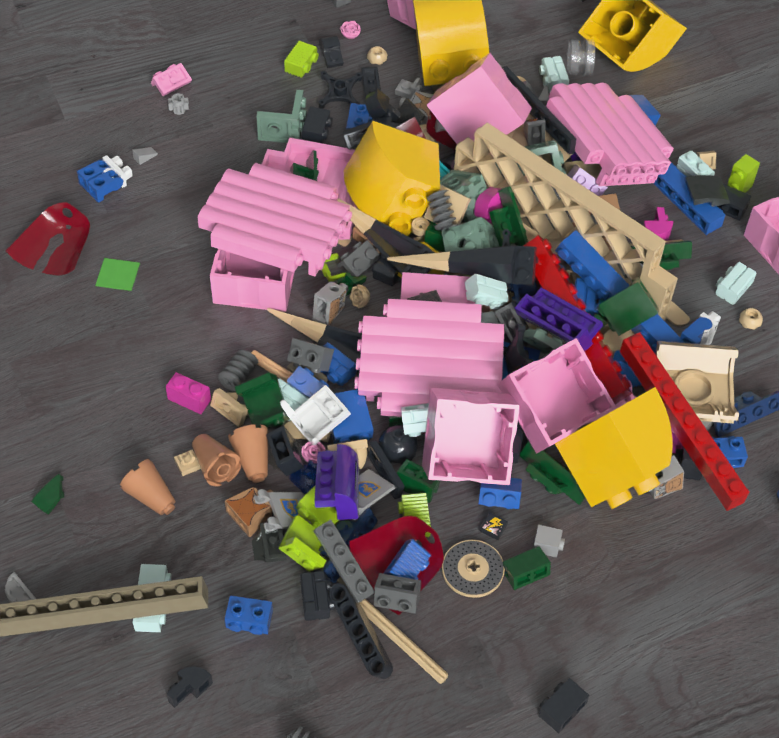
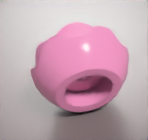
(350, 29)
(307, 451)

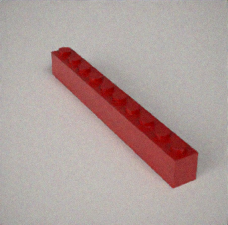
(555, 280)
(685, 423)

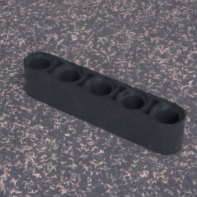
(368, 635)

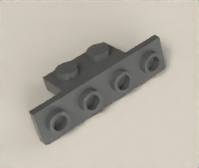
(344, 561)

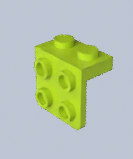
(302, 544)

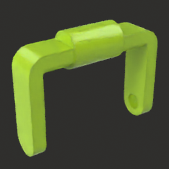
(326, 272)

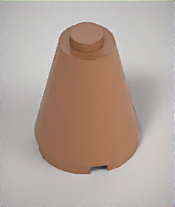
(252, 448)
(215, 460)
(149, 488)

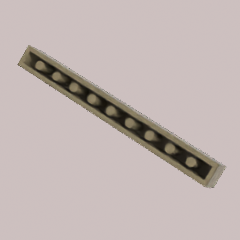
(103, 606)

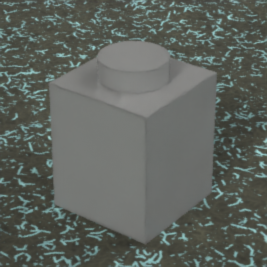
(549, 540)

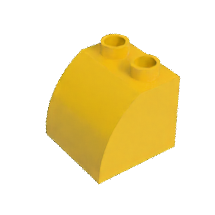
(632, 32)
(449, 37)
(393, 175)
(620, 450)

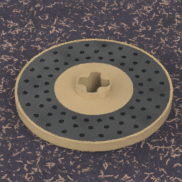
(460, 576)

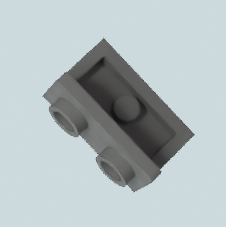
(360, 259)

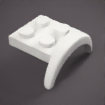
(317, 414)

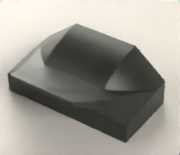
(267, 545)

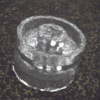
(581, 57)

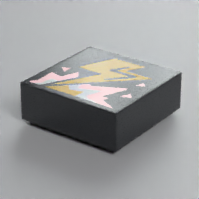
(493, 526)

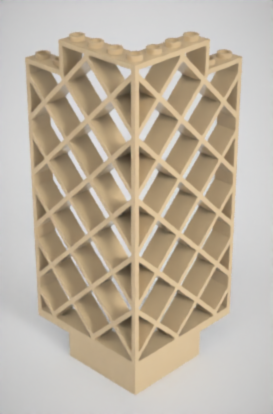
(578, 202)

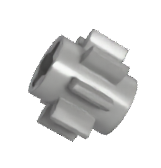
(178, 104)

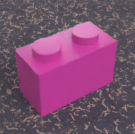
(188, 393)

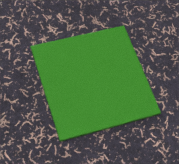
(117, 274)

